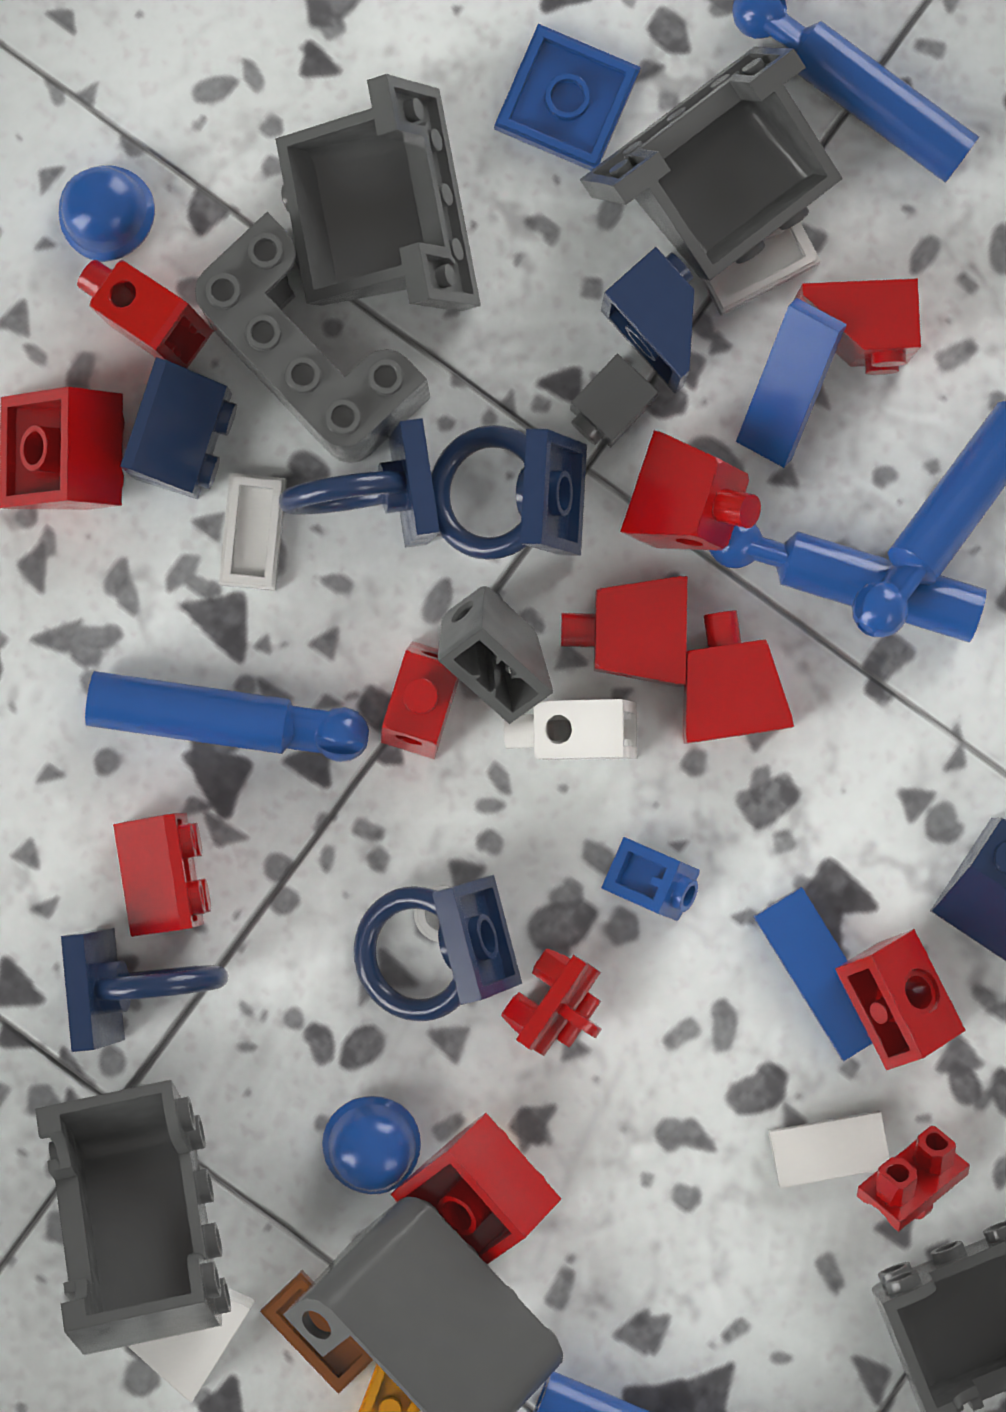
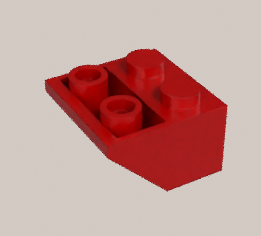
(161, 874)

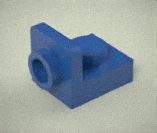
(652, 879)

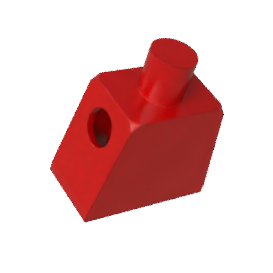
(145, 312)
(688, 498)
(635, 630)
(731, 685)
(419, 702)

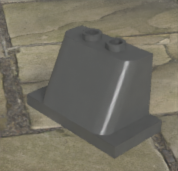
(724, 164)
(379, 202)

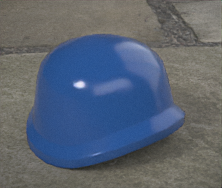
(106, 212)
(371, 1144)

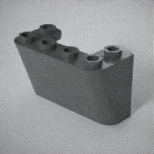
(430, 1315)

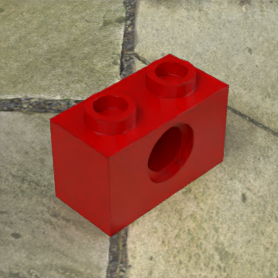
(900, 1000)

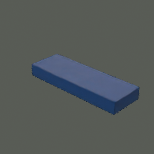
(790, 382)
(810, 960)

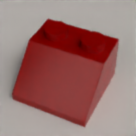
(879, 320)
(61, 449)
(483, 1189)

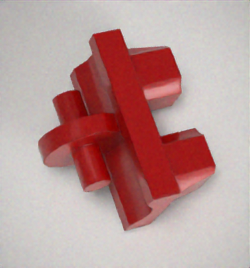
(564, 1008)
(914, 1178)

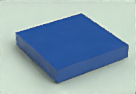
(567, 98)

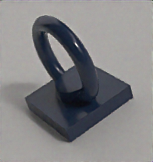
(399, 485)
(547, 492)
(470, 938)
(102, 987)

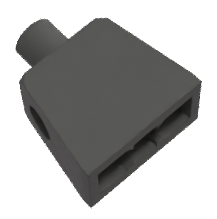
(480, 643)

